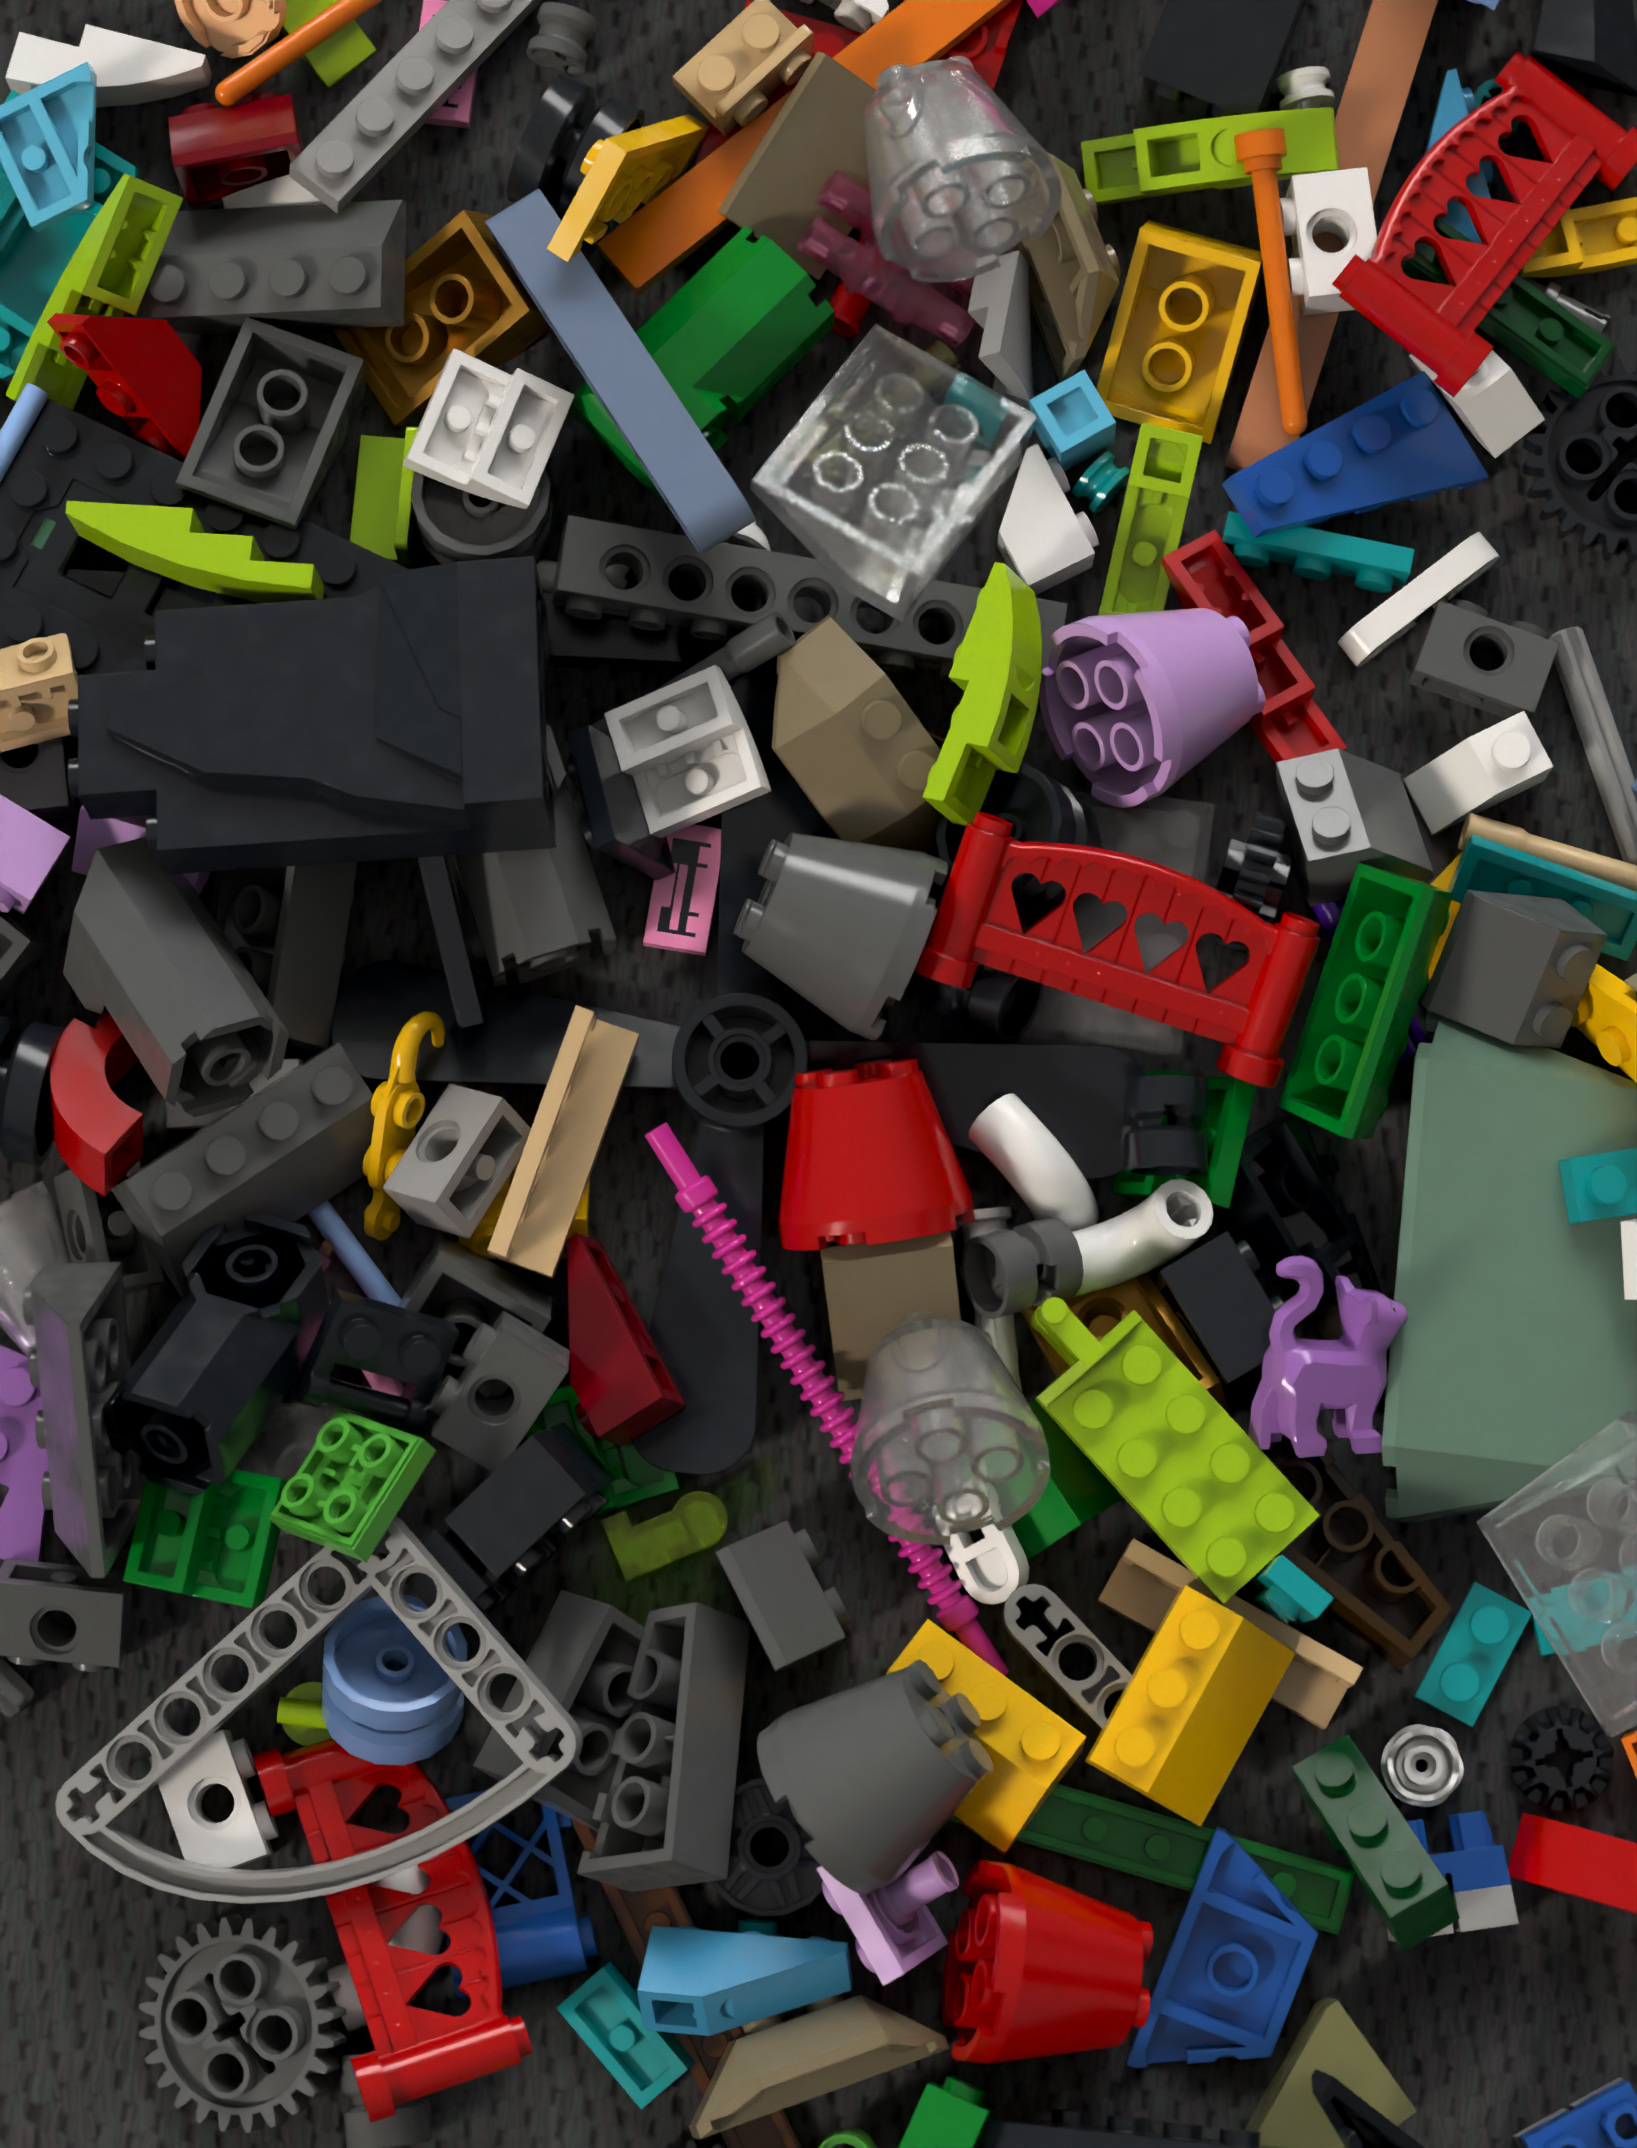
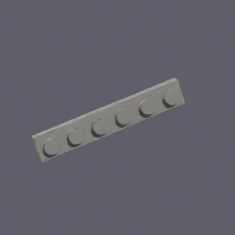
(404, 96)

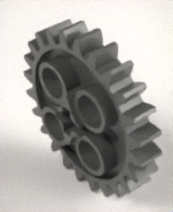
(283, 1988)

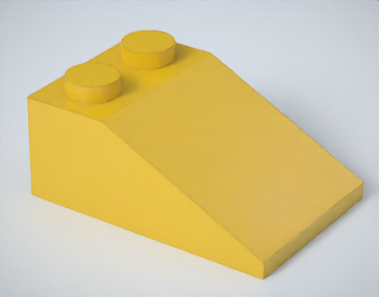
(1179, 329)

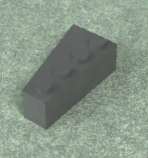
(676, 1754)

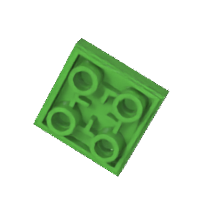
(351, 1484)

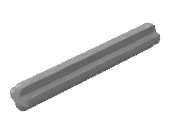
(1599, 736)

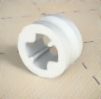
(1305, 88)

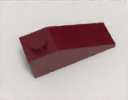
(611, 1355)

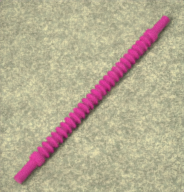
(697, 1196)

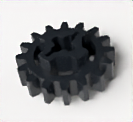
(1255, 872)

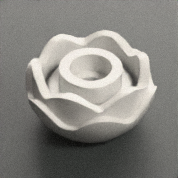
(1442, 1759)

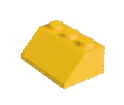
(1191, 1705)
(1021, 1735)

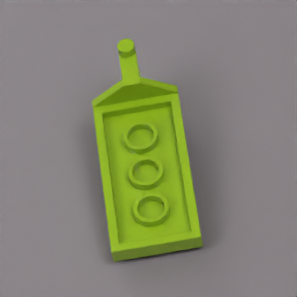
(1170, 1449)

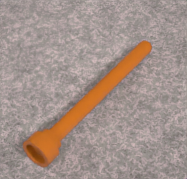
(290, 49)
(1261, 157)

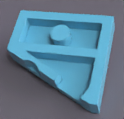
(51, 146)

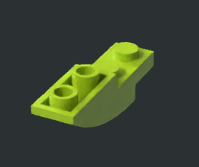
(1203, 154)
(1001, 682)

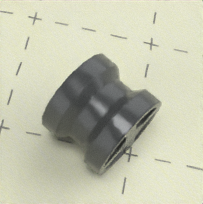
(562, 37)

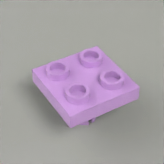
(893, 1922)

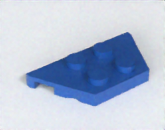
(1227, 1966)

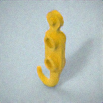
(396, 1111)

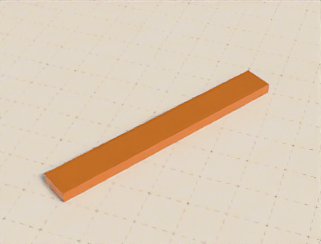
(686, 213)

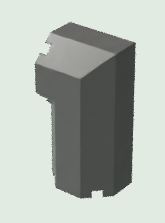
(540, 905)
(170, 981)

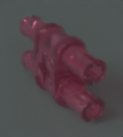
(871, 276)

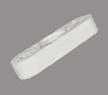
(1433, 585)

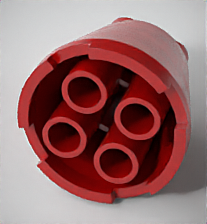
(868, 1160)
(1040, 1969)

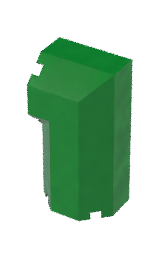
(722, 341)

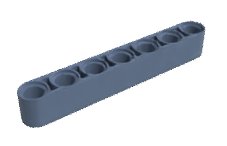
(622, 375)

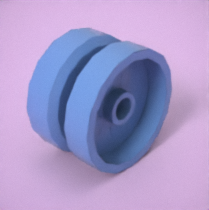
(385, 1690)

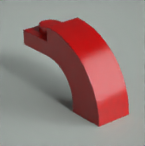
(89, 1123)
(1575, 1862)

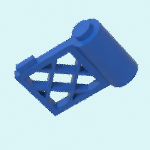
(539, 1935)

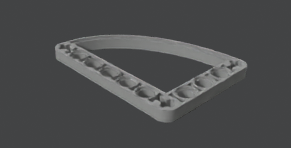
(264, 1663)

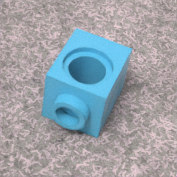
(1073, 420)

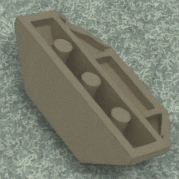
(1070, 275)
(853, 742)
(808, 2057)

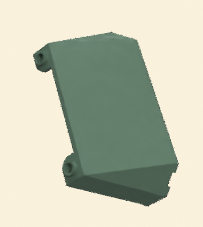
(1511, 1311)

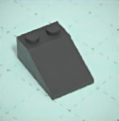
(274, 423)

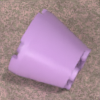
(1147, 696)

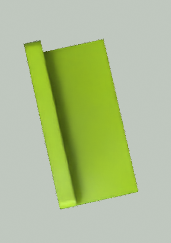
(382, 499)

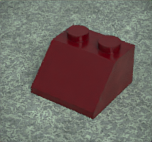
(233, 145)

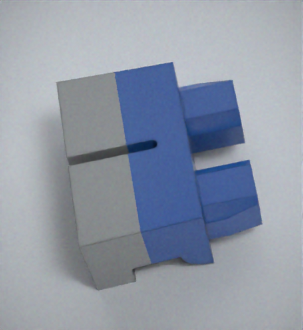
(1474, 1873)
(1595, 2121)

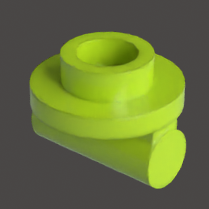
(302, 1714)

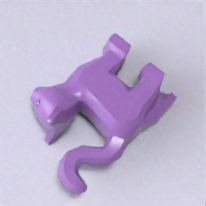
(1324, 1374)

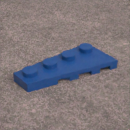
(1367, 458)

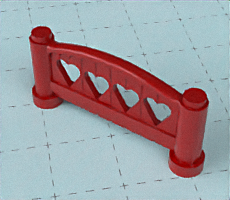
(1440, 319)
(1244, 1011)
(413, 2047)

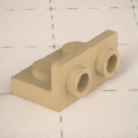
(745, 65)
(35, 691)

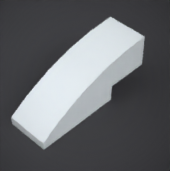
(126, 66)

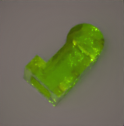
(690, 1528)

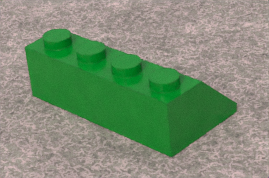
(1365, 1001)

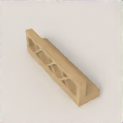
(563, 1143)
(1147, 1585)

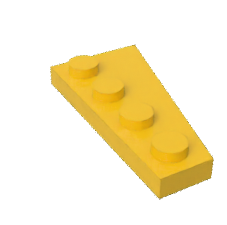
(622, 175)

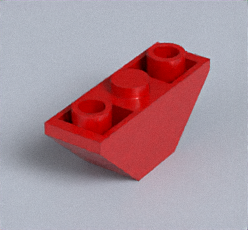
(139, 375)

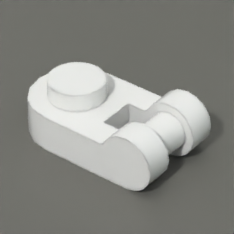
(990, 1566)

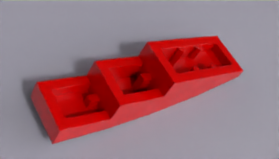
(1212, 578)

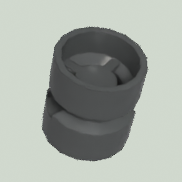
(1021, 1267)
(407, 2127)

